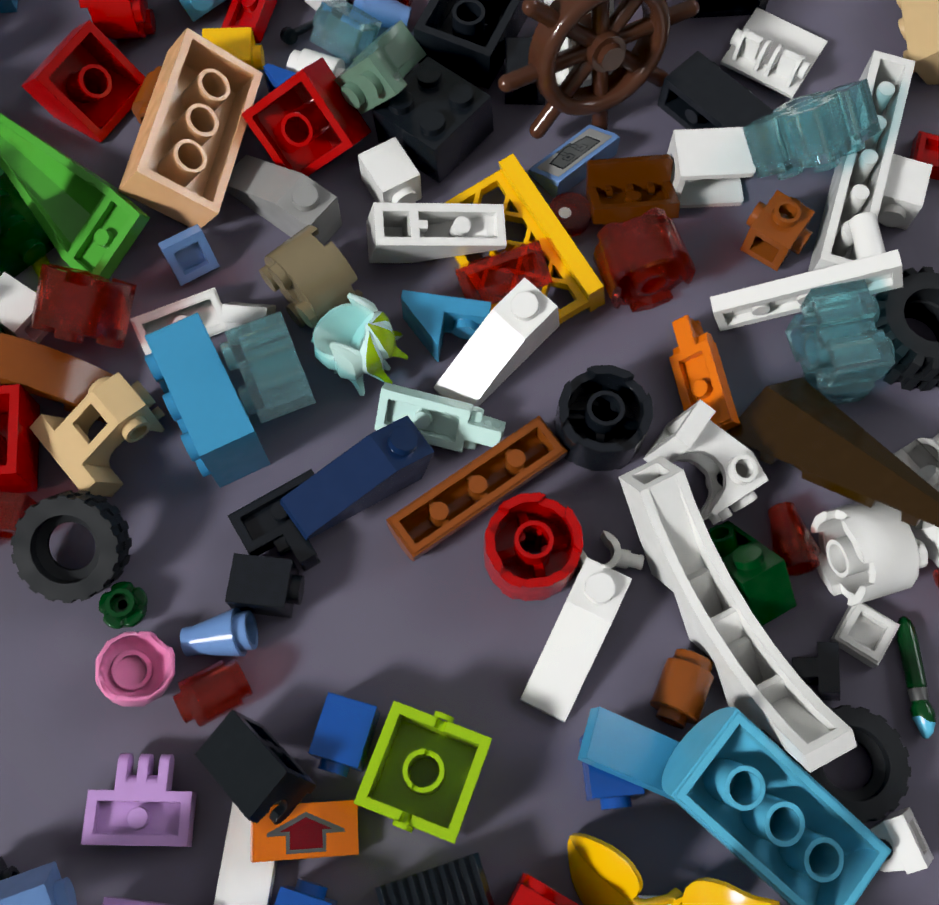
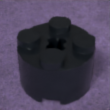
(627, 414)

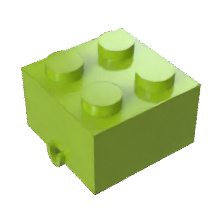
(423, 771)

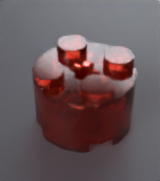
(642, 260)
(82, 305)

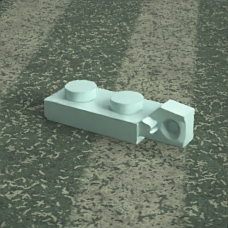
(438, 418)

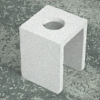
(710, 166)

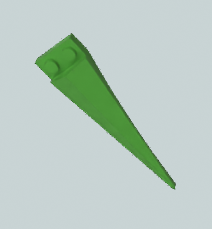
(75, 207)

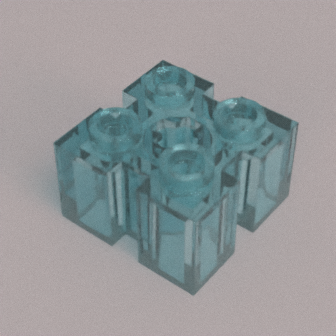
(813, 131)
(840, 342)
(269, 368)

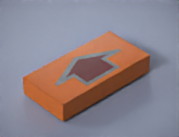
(308, 832)

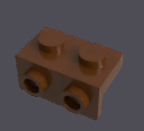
(630, 187)

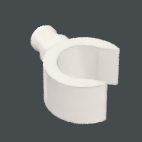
(619, 557)

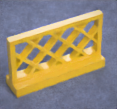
(542, 225)

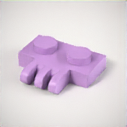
(140, 807)

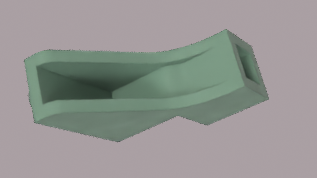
(380, 68)

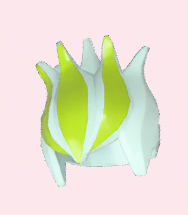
(356, 341)

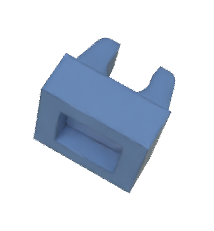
(189, 254)

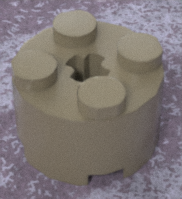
(309, 276)

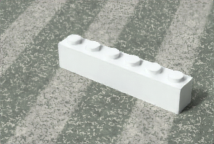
(862, 176)

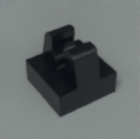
(821, 670)

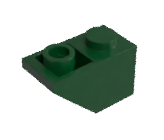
(755, 571)

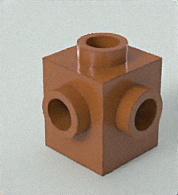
(777, 230)

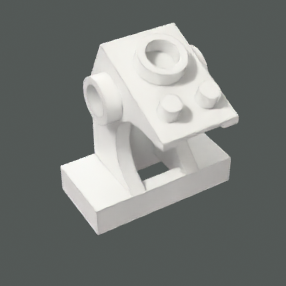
(713, 451)

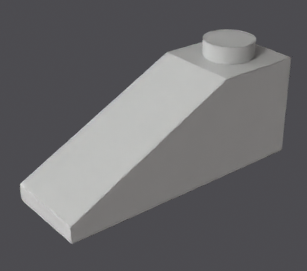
(285, 197)

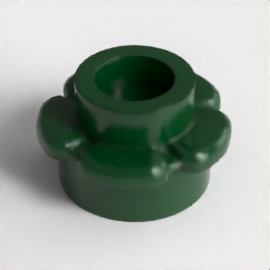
(132, 614)

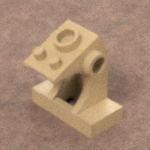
(127, 419)

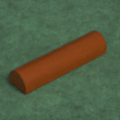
(475, 488)

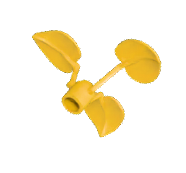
(610, 878)

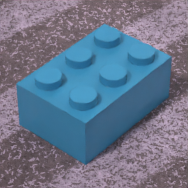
(204, 402)

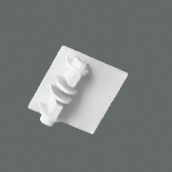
(773, 52)

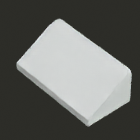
(205, 303)

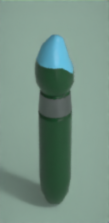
(915, 678)

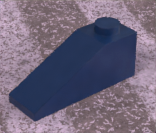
(359, 478)

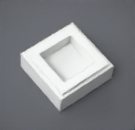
(865, 634)

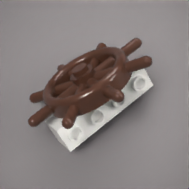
(582, 45)

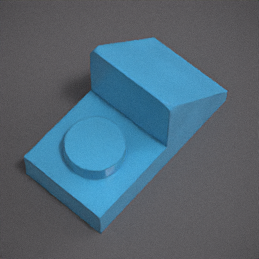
(435, 314)

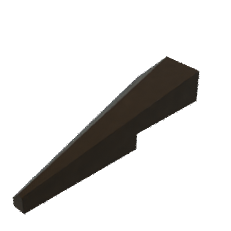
(832, 450)

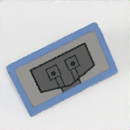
(568, 162)

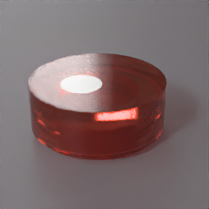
(572, 212)

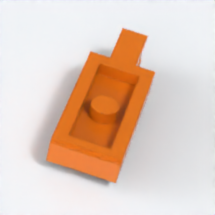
(701, 372)

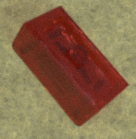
(498, 273)

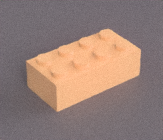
(191, 131)

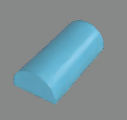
(771, 812)

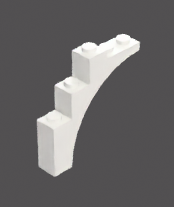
(721, 623)

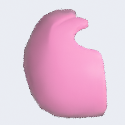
(134, 668)

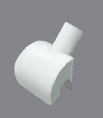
(920, 453)

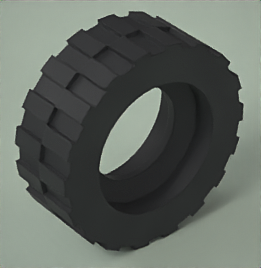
(33, 553)
(888, 763)

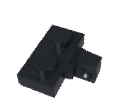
(267, 525)

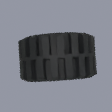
(914, 356)

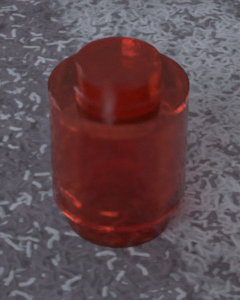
(212, 692)

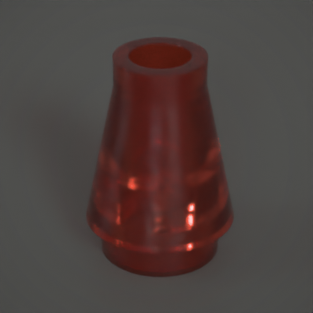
(793, 539)

